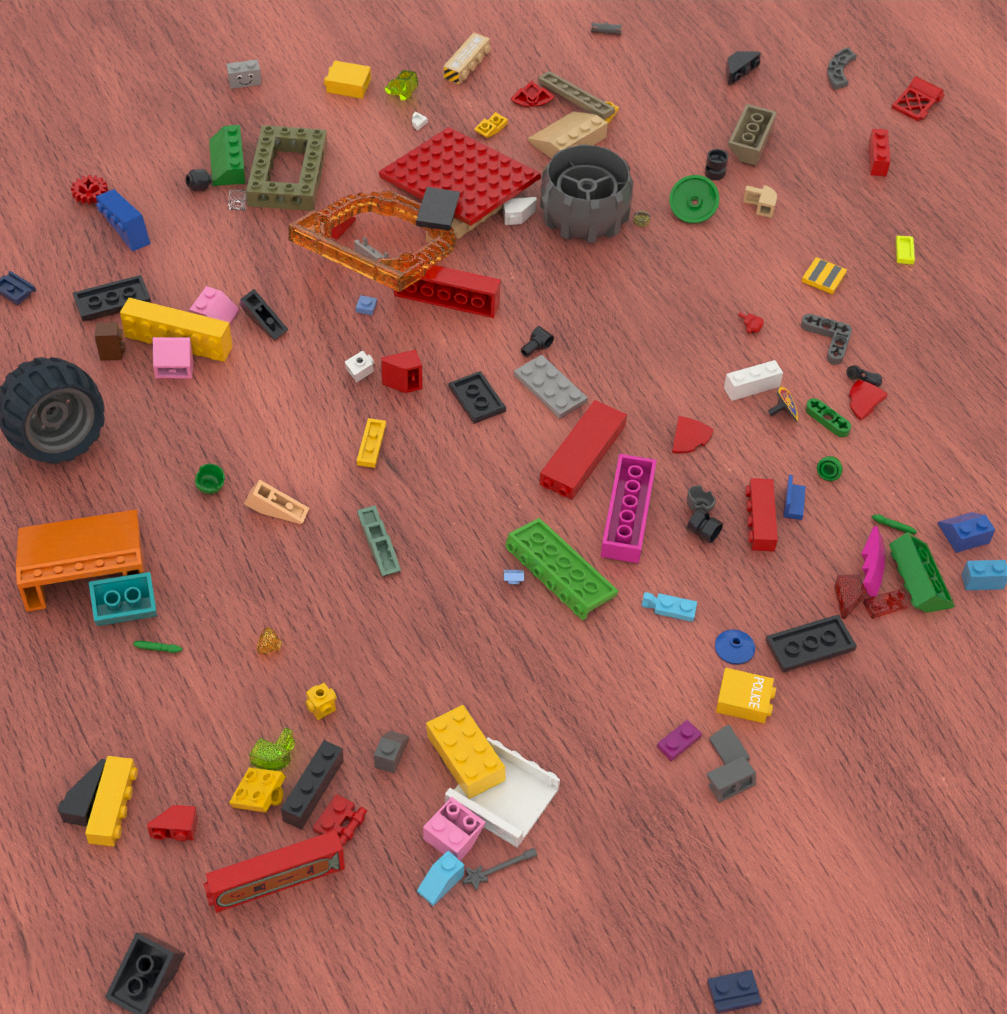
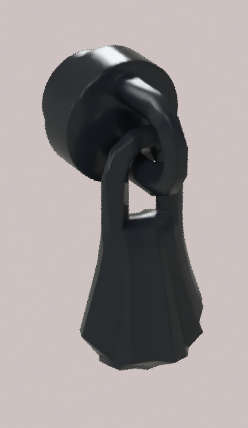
(854, 372)

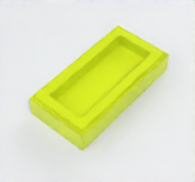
(905, 249)

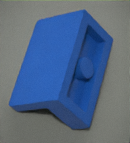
(794, 500)

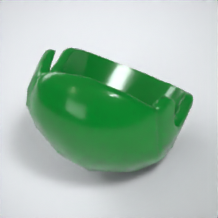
(209, 479)

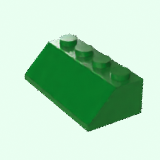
(227, 156)
(920, 574)

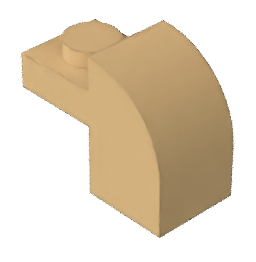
(764, 198)

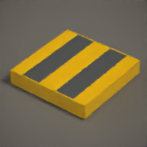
(824, 275)

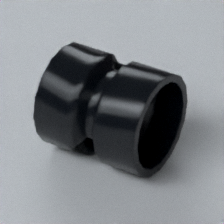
(716, 164)
(707, 527)

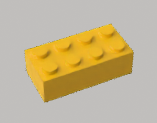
(466, 752)

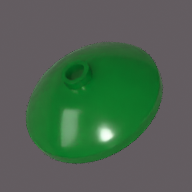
(694, 189)

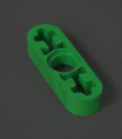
(818, 409)

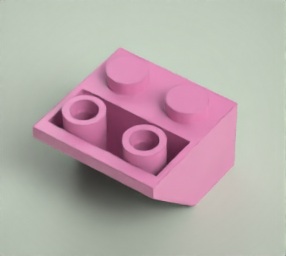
(172, 357)
(453, 829)

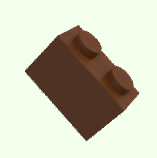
(109, 341)

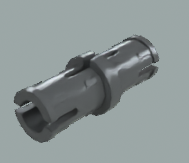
(606, 28)

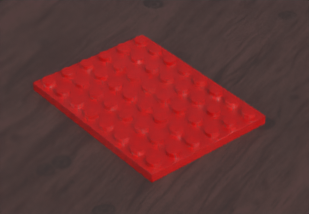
(462, 165)

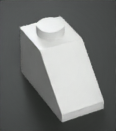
(518, 210)

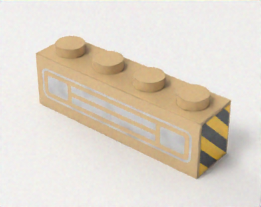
(466, 58)

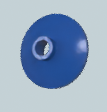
(735, 653)

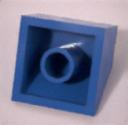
(967, 531)

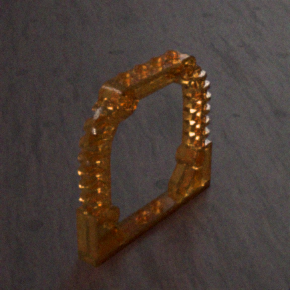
(398, 272)

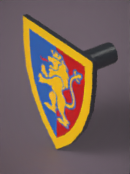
(785, 401)

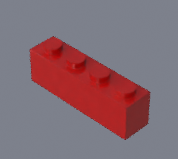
(761, 514)

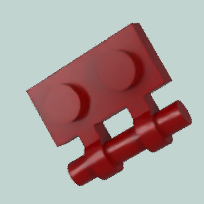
(336, 814)

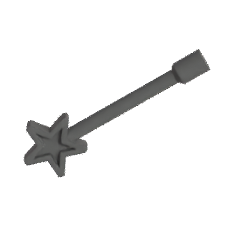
(478, 876)

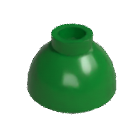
(829, 468)

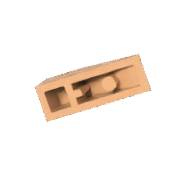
(274, 503)

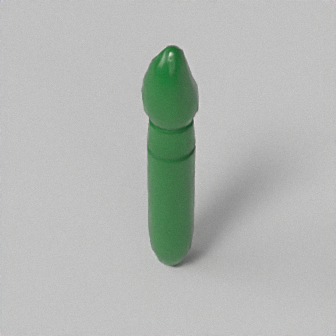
(894, 524)
(171, 648)

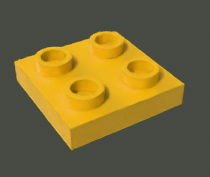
(258, 790)

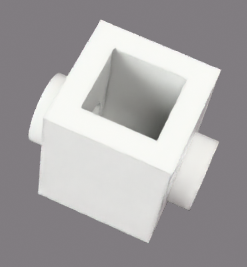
(360, 366)

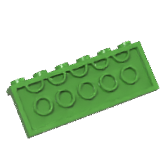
(560, 567)

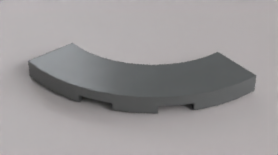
(836, 66)

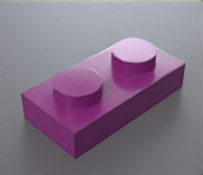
(679, 740)

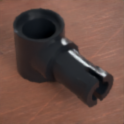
(538, 339)

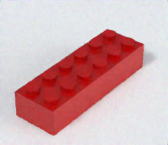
(456, 291)

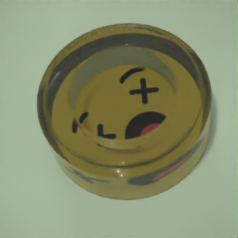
(641, 218)

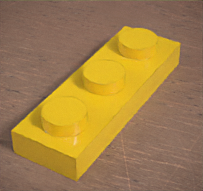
(371, 443)

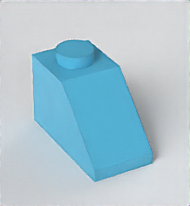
(441, 878)

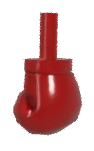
(753, 322)

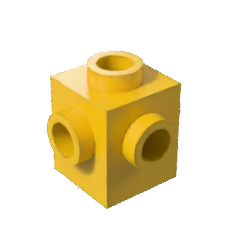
(321, 700)

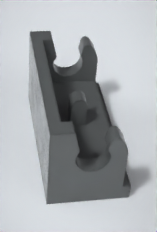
(731, 779)

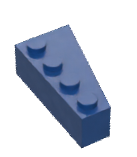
(124, 219)

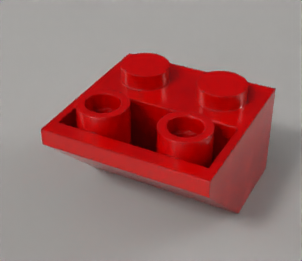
(402, 371)

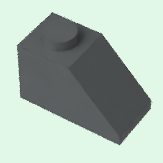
(390, 751)

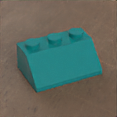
(123, 599)

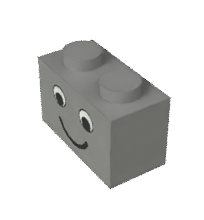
(244, 74)

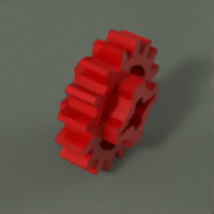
(88, 188)

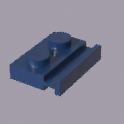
(15, 288)
(734, 991)

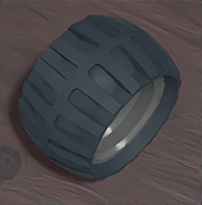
(37, 397)

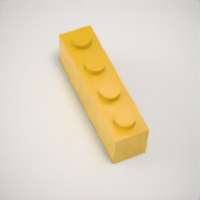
(111, 801)

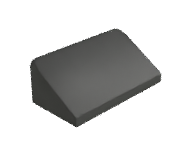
(728, 745)

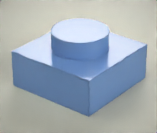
(366, 305)

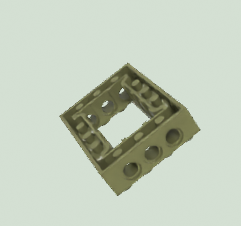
(287, 195)

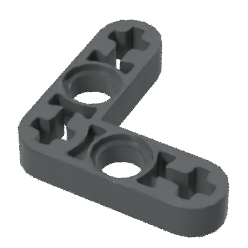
(838, 335)

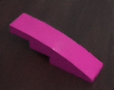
(874, 562)

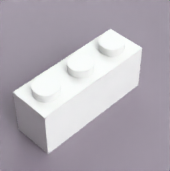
(753, 380)

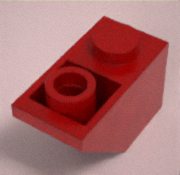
(174, 823)

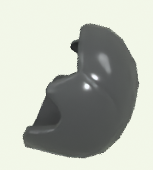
(700, 499)

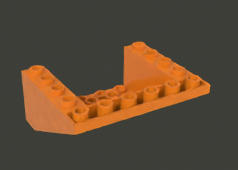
(76, 551)

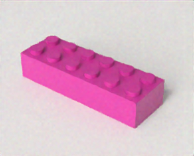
(628, 508)

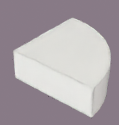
(419, 121)

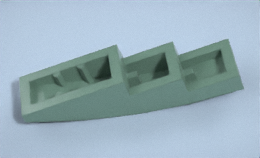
(378, 541)

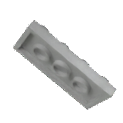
(550, 386)

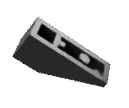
(262, 314)
(80, 798)

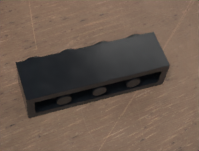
(312, 784)

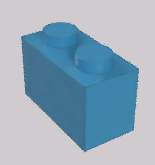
(985, 575)

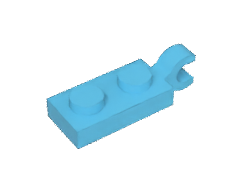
(670, 606)

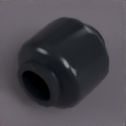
(198, 179)

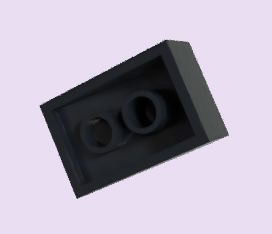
(144, 973)

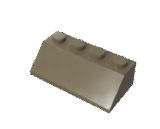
(752, 133)

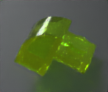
(403, 84)
(273, 756)

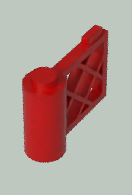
(923, 92)

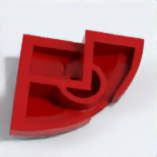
(532, 96)
(864, 398)
(690, 434)

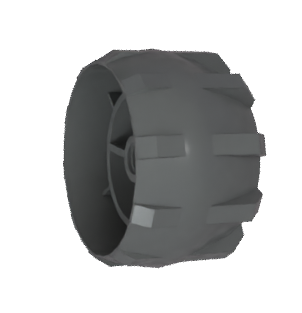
(586, 192)

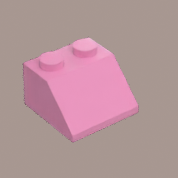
(215, 305)

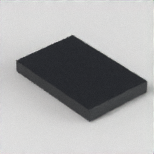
(477, 397)

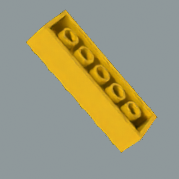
(147, 320)

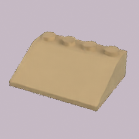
(570, 131)

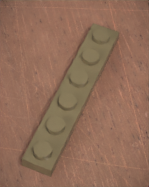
(576, 95)

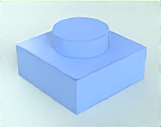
(513, 576)

